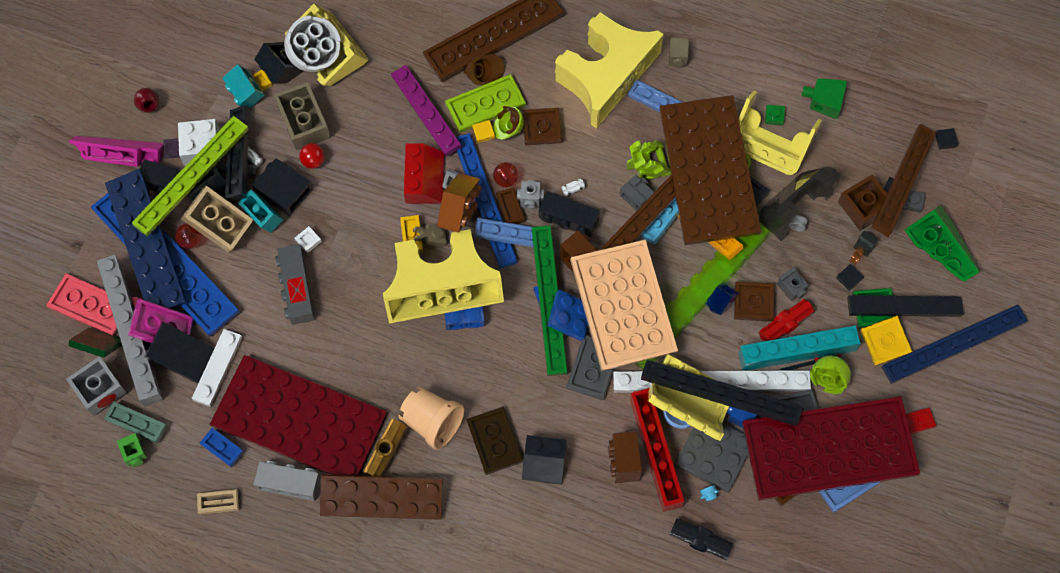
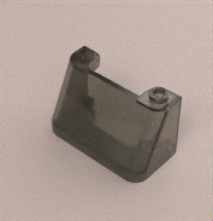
(781, 208)

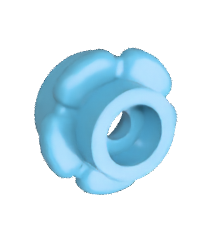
(709, 493)

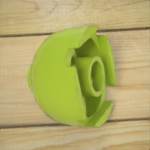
(831, 373)

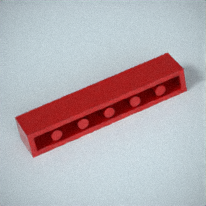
(656, 451)

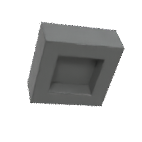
(914, 201)

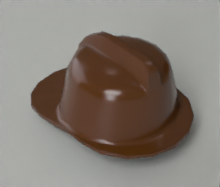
(485, 69)

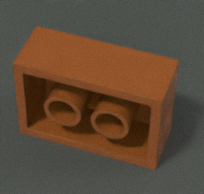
(459, 202)

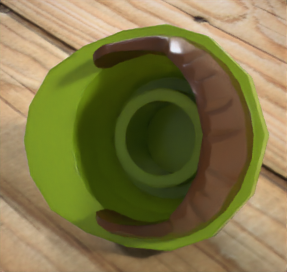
(508, 123)

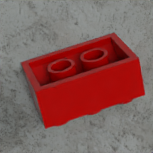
(423, 174)

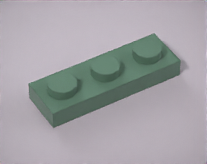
(135, 422)

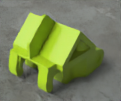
(642, 162)

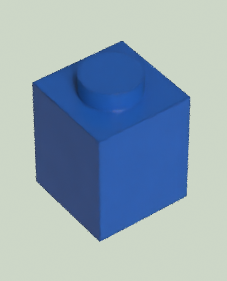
(738, 416)

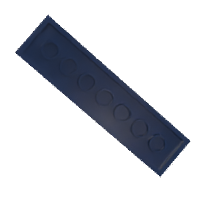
(149, 254)

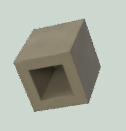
(678, 52)

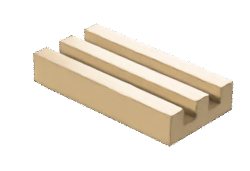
(235, 500)

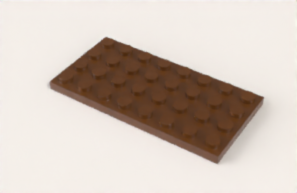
(709, 170)

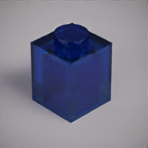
(721, 299)

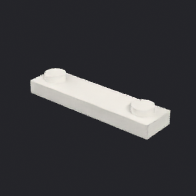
(217, 368)

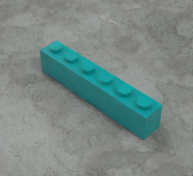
(798, 348)

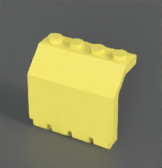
(695, 411)

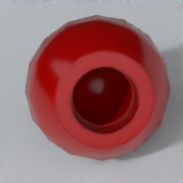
(311, 156)

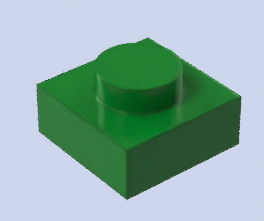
(774, 115)

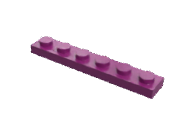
(426, 110)

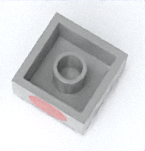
(96, 386)

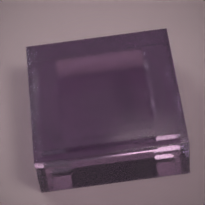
(171, 148)

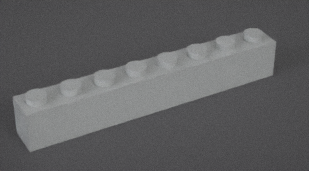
(134, 348)

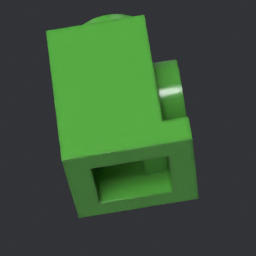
(127, 446)

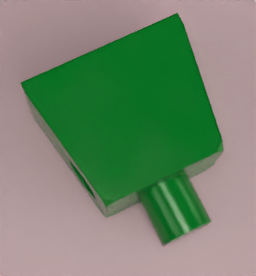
(826, 96)

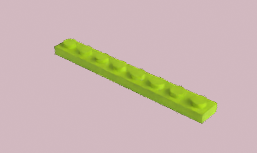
(190, 176)

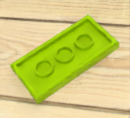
(484, 102)

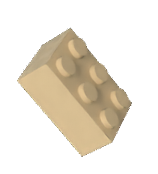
(217, 219)

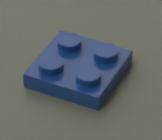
(568, 315)

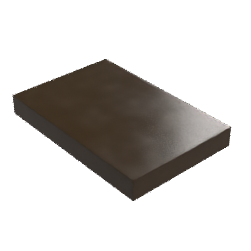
(494, 440)

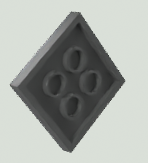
(713, 459)

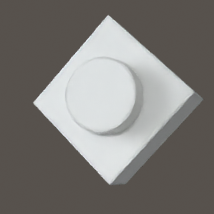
(308, 239)

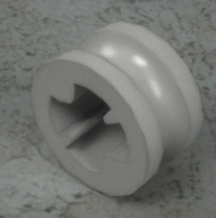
(798, 223)

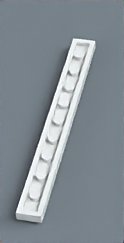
(751, 380)

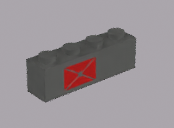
(295, 283)

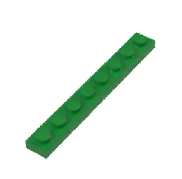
(547, 289)

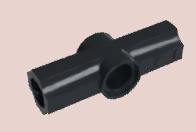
(701, 539)

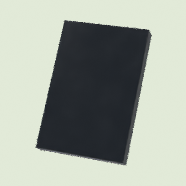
(179, 352)

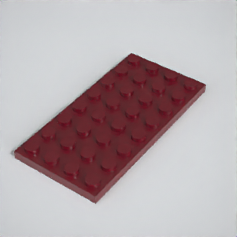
(298, 418)
(831, 449)

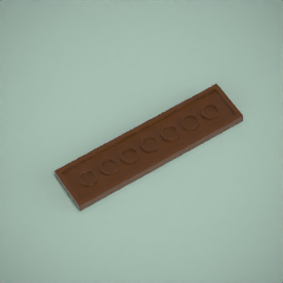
(490, 35)

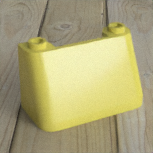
(350, 54)

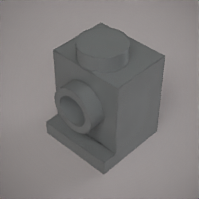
(793, 291)

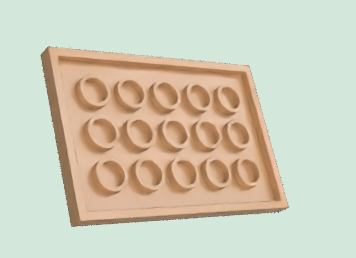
(623, 305)

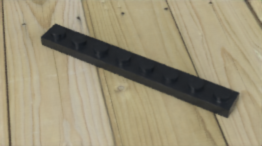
(721, 393)

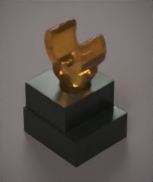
(863, 246)

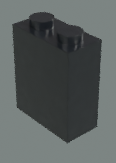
(282, 186)

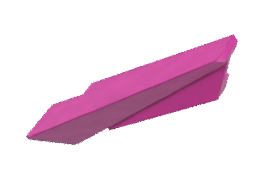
(118, 151)

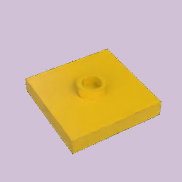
(886, 340)

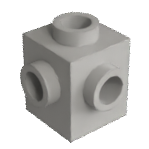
(530, 194)

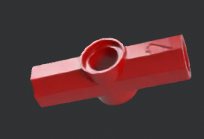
(786, 321)

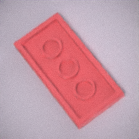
(83, 303)

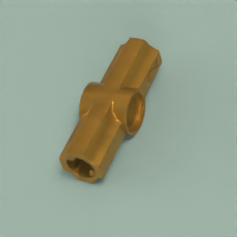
(392, 437)

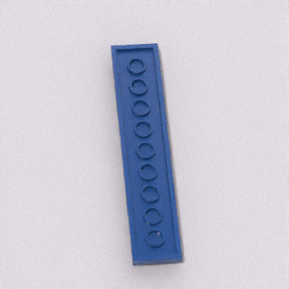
(204, 299)

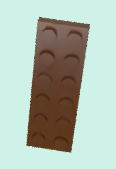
(381, 497)

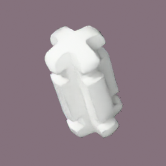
(254, 158)
(573, 187)

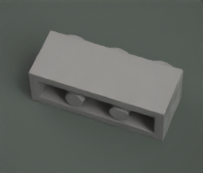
(287, 480)

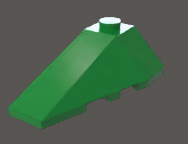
(942, 241)

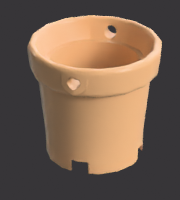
(432, 417)

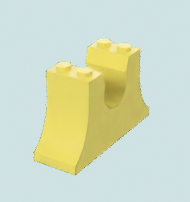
(608, 80)
(442, 287)

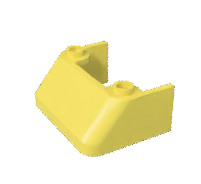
(771, 148)

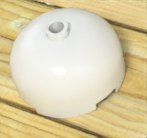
(319, 37)

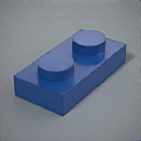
(221, 447)

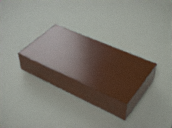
(510, 206)

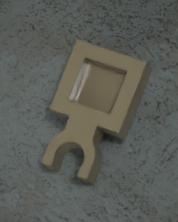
(432, 234)

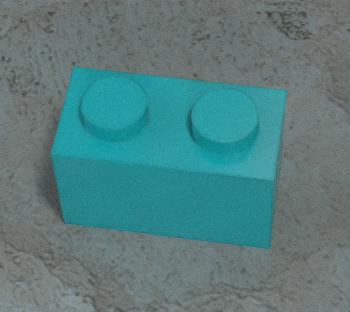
(243, 86)
(260, 211)

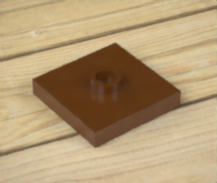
(542, 126)
(754, 301)

